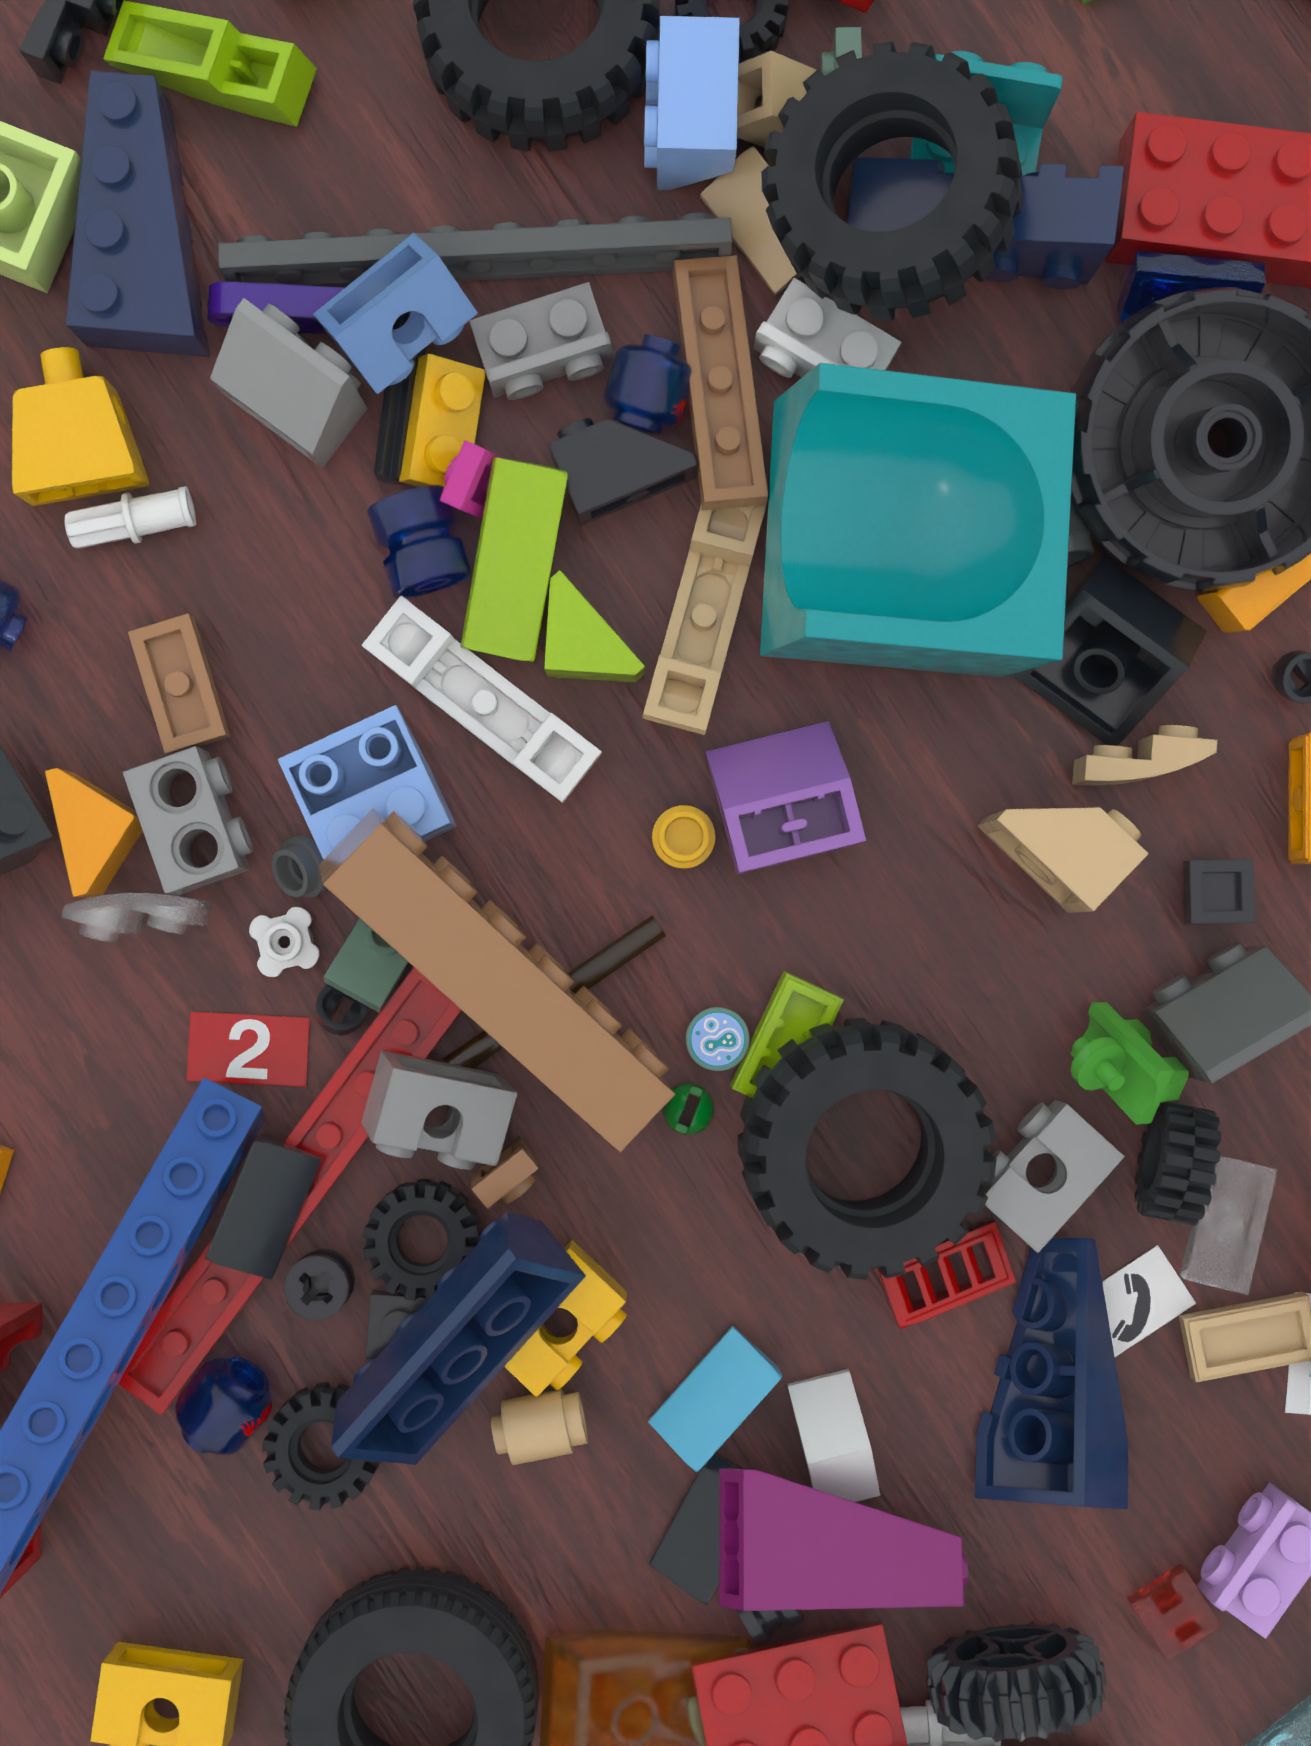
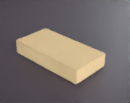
(1247, 1336)

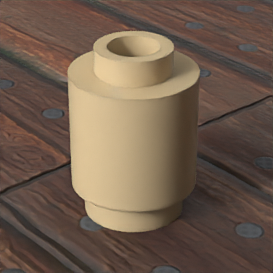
(539, 1426)

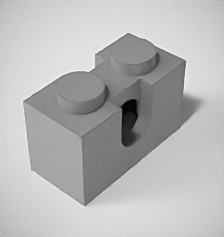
(411, 1087)
(1081, 1165)

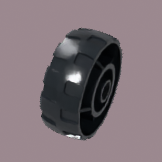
(1143, 449)

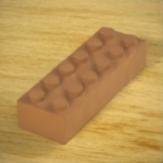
(495, 980)

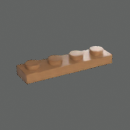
(720, 383)

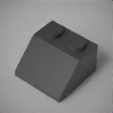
(1228, 1011)

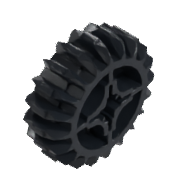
(1016, 1681)

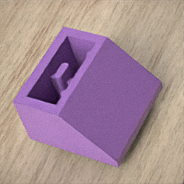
(785, 797)

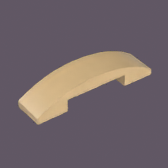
(703, 617)

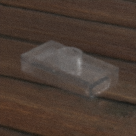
(1229, 1236)

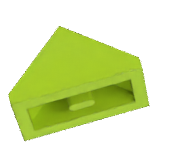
(582, 642)

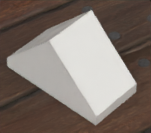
(834, 1436)

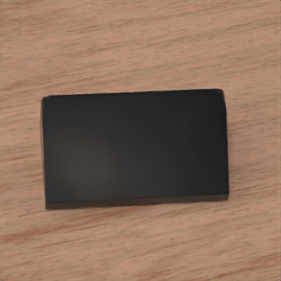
(263, 1207)
(691, 1543)

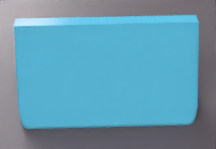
(715, 1398)

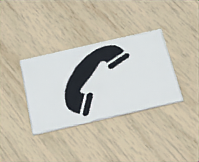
(1143, 1298)

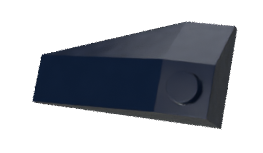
(1058, 1401)

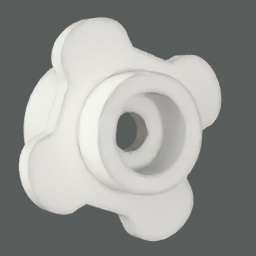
(301, 948)

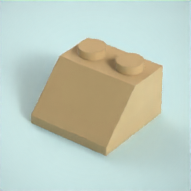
(1069, 851)

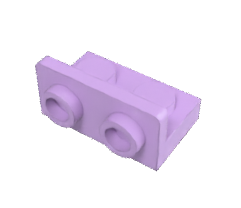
(1262, 1561)

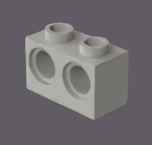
(173, 828)

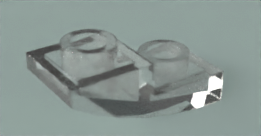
(123, 913)

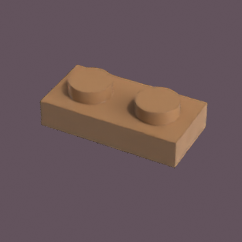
(179, 684)

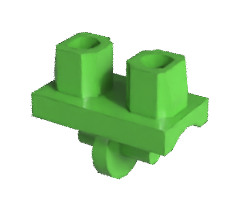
(1120, 1060)

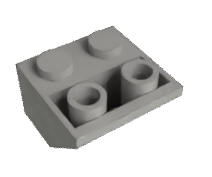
(286, 383)

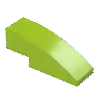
(212, 61)

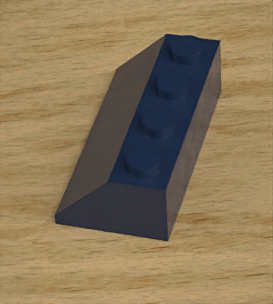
(455, 1343)

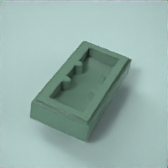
(366, 967)

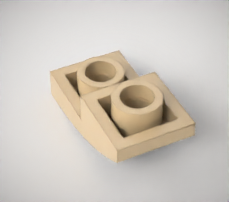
(1157, 755)

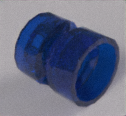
(417, 534)

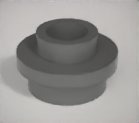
(297, 867)

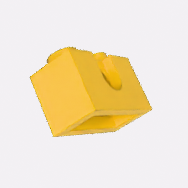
(598, 1312)
(196, 1683)

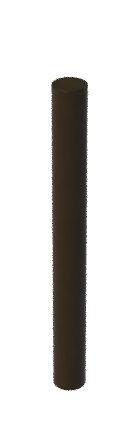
(586, 974)

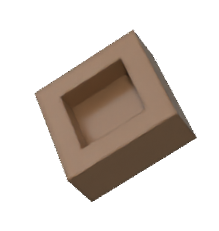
(509, 1177)

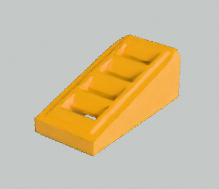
(1246, 606)

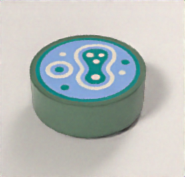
(717, 1038)

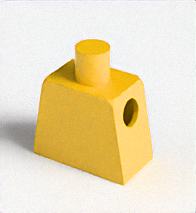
(71, 436)

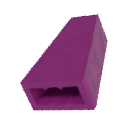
(819, 1551)

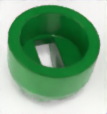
(674, 1108)

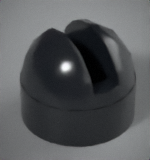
(1300, 664)
(327, 1005)

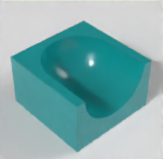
(917, 522)

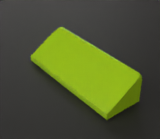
(514, 559)

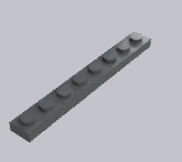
(500, 253)

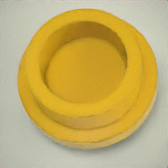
(683, 836)

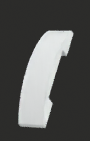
(481, 699)

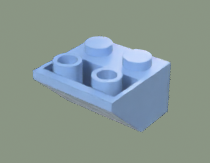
(696, 92)
(361, 770)

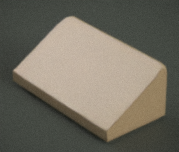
(741, 198)

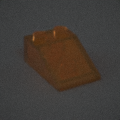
(623, 1686)

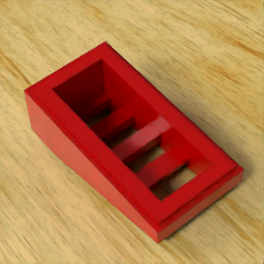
(910, 1313)

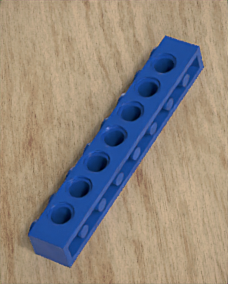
(117, 1309)

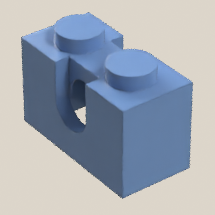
(366, 310)

